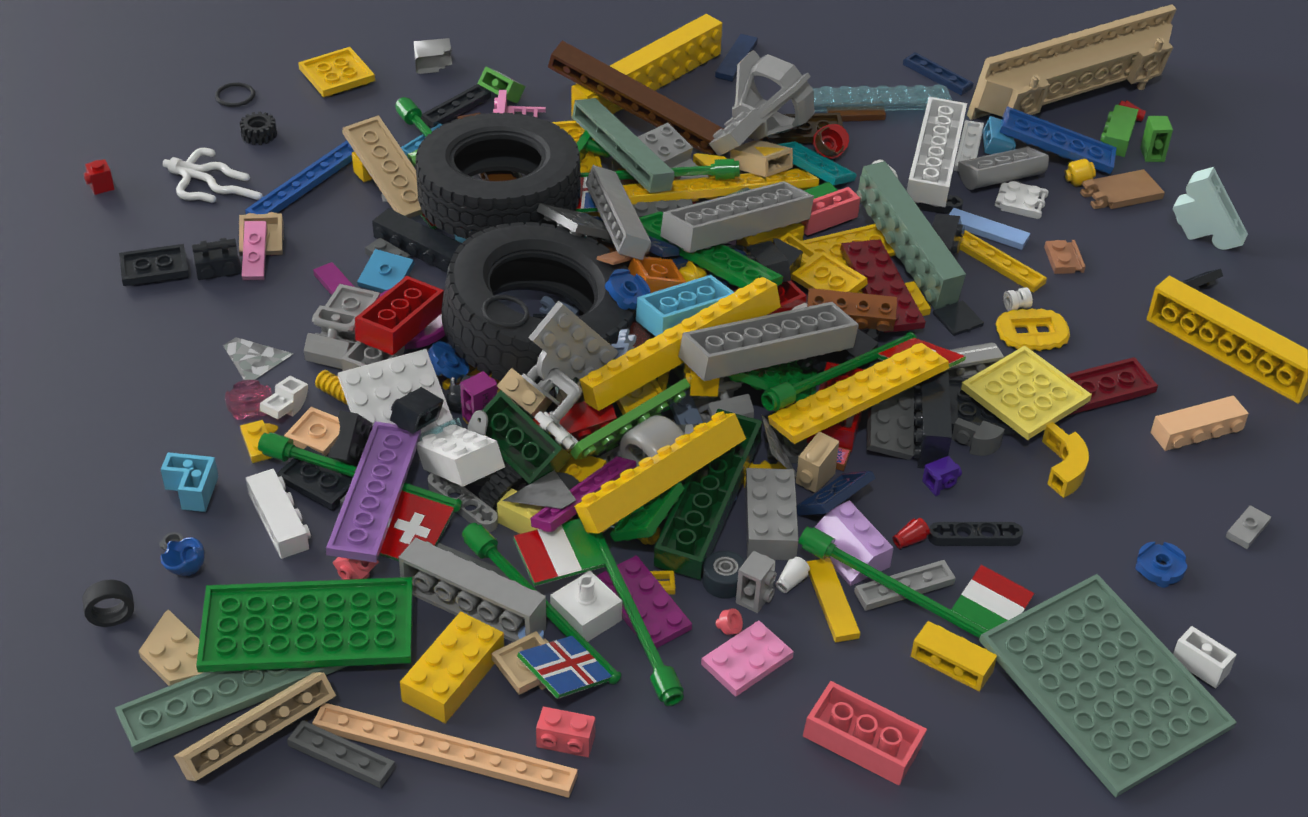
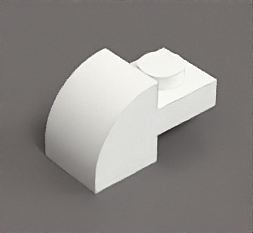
(287, 399)

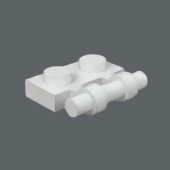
(561, 435)

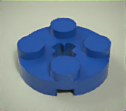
(619, 288)
(447, 362)
(1161, 574)

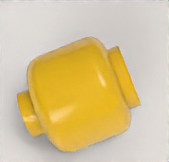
(1080, 171)

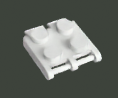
(1021, 199)

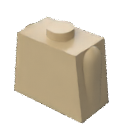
(817, 462)

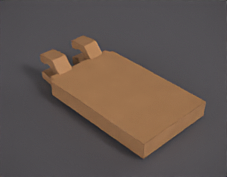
(1122, 190)

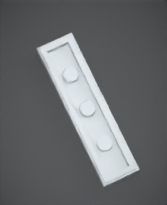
(969, 141)

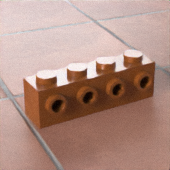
(866, 309)

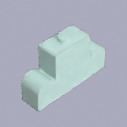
(1209, 211)

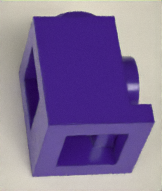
(941, 474)

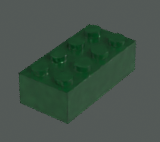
(522, 440)

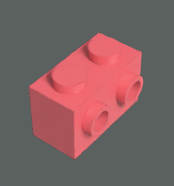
(565, 732)

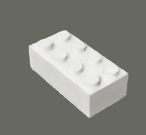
(459, 455)

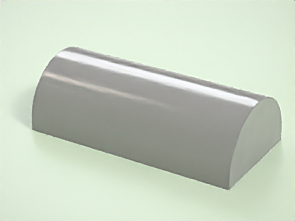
(1002, 167)

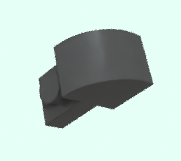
(982, 439)

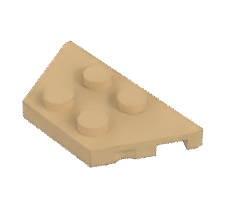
(171, 650)

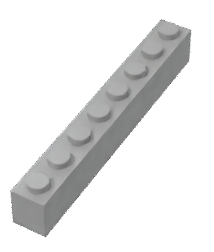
(618, 213)

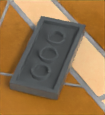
(892, 425)

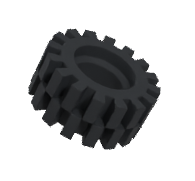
(258, 128)
(500, 485)

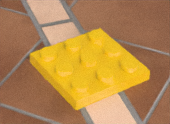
(336, 71)

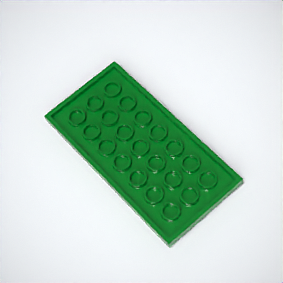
(306, 624)

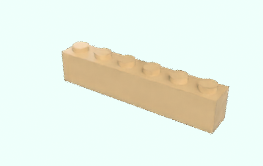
(254, 726)

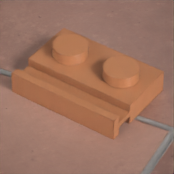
(1064, 256)

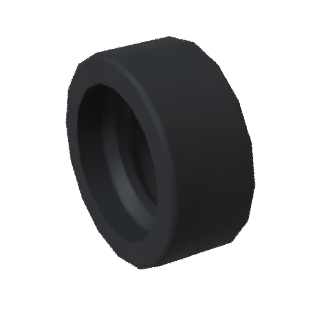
(106, 590)

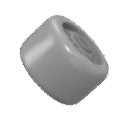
(648, 437)

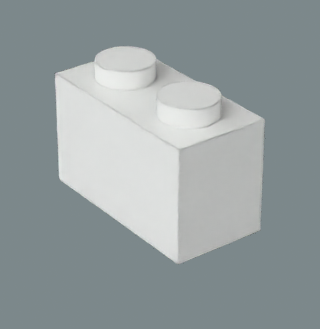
(1204, 656)

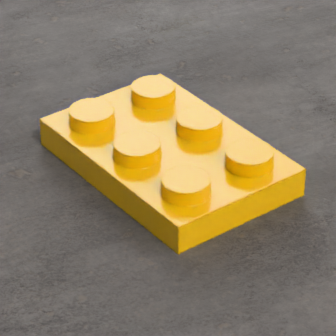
(829, 274)

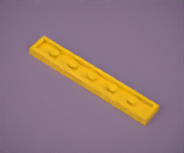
(1001, 262)

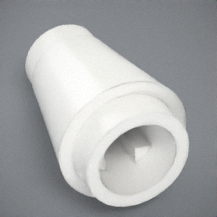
(793, 573)

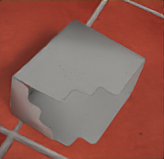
(431, 55)

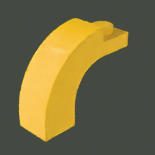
(1071, 448)

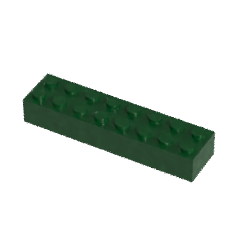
(705, 505)

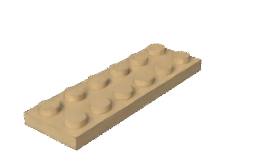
(385, 164)

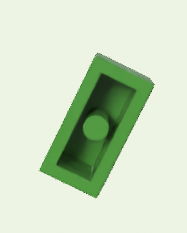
(497, 81)
(1156, 138)

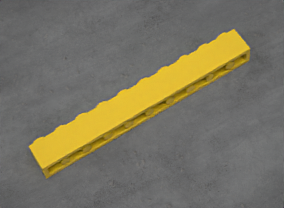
(661, 353)

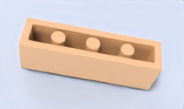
(1199, 423)

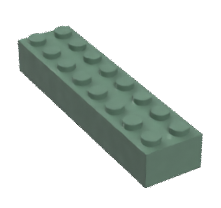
(910, 235)

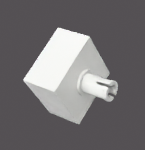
(588, 605)

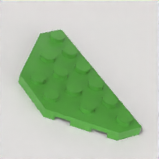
(611, 434)

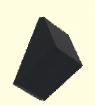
(791, 253)

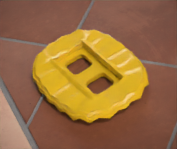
(1030, 319)

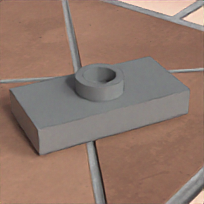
(1248, 527)

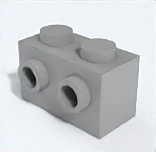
(756, 582)

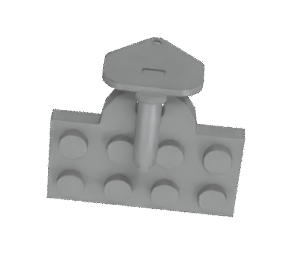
(567, 352)

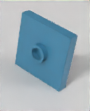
(384, 271)

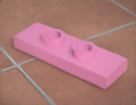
(254, 250)

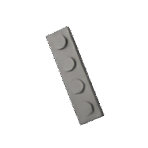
(920, 579)

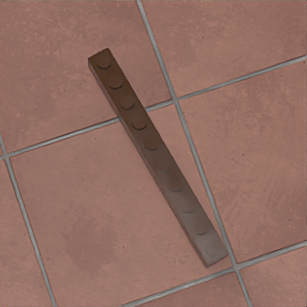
(632, 95)

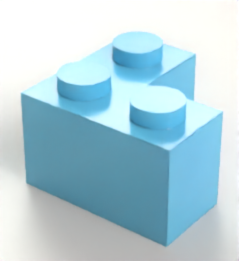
(192, 478)

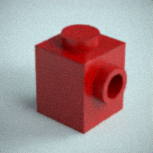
(99, 176)

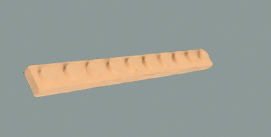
(447, 749)

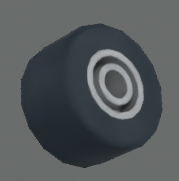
(721, 573)

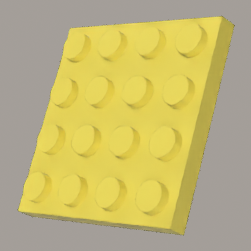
(1026, 392)

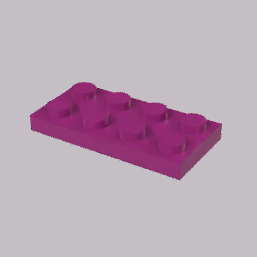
(658, 610)

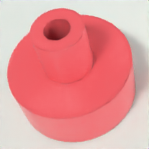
(730, 622)

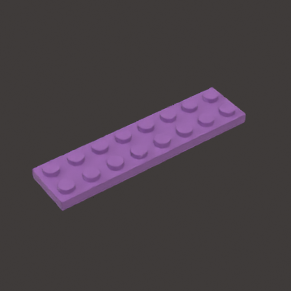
(373, 493)

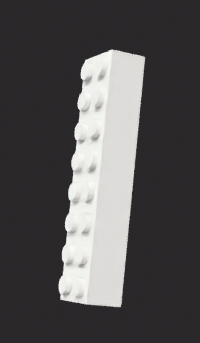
(936, 152)

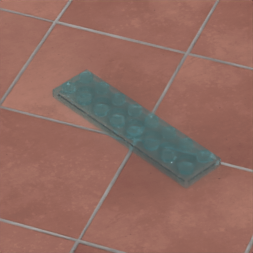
(877, 98)

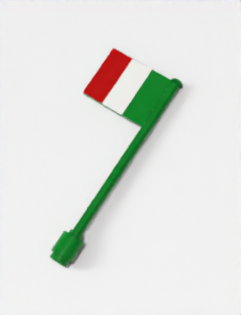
(573, 552)
(981, 607)

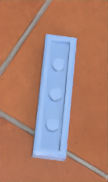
(992, 230)

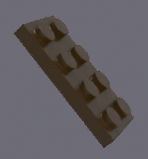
(806, 131)

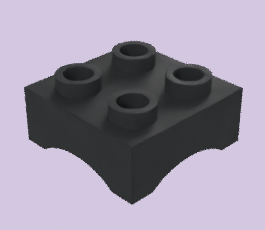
(351, 438)

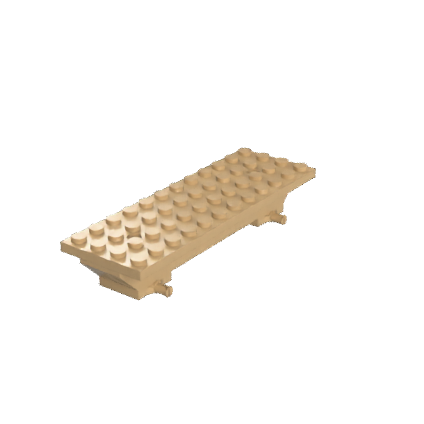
(1075, 63)

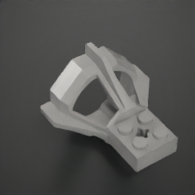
(758, 117)

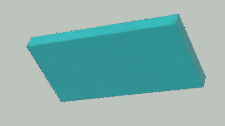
(819, 165)

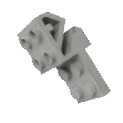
(670, 147)
(337, 325)
(708, 405)

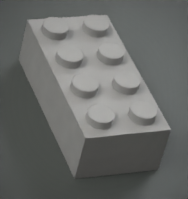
(771, 513)

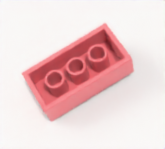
(864, 732)

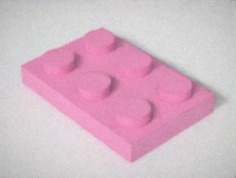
(747, 658)

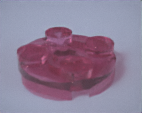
(240, 406)

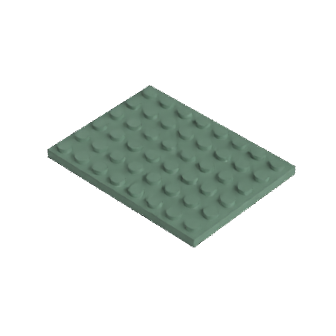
(1107, 684)

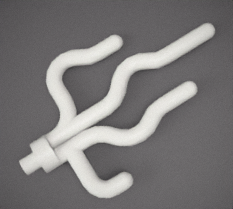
(190, 169)

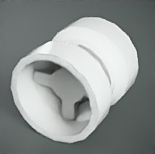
(1018, 299)

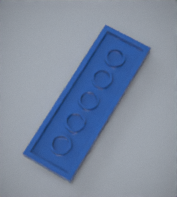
(1057, 139)

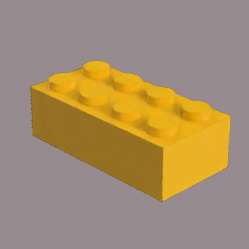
(451, 667)

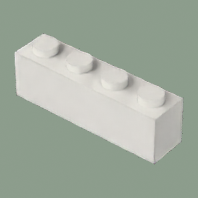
(278, 513)

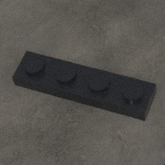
(456, 106)

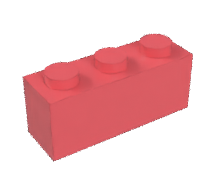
(832, 210)

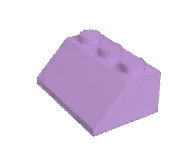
(856, 537)

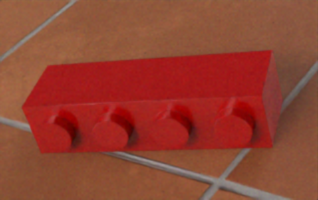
(584, 419)

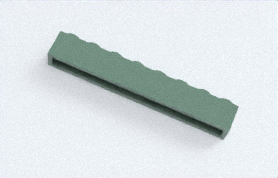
(623, 145)

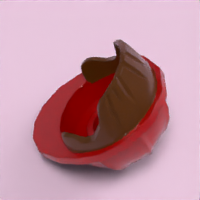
(831, 141)

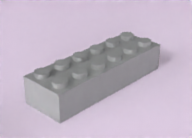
(466, 587)

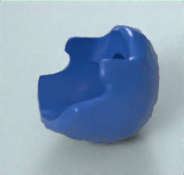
(183, 556)

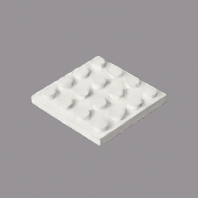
(376, 386)

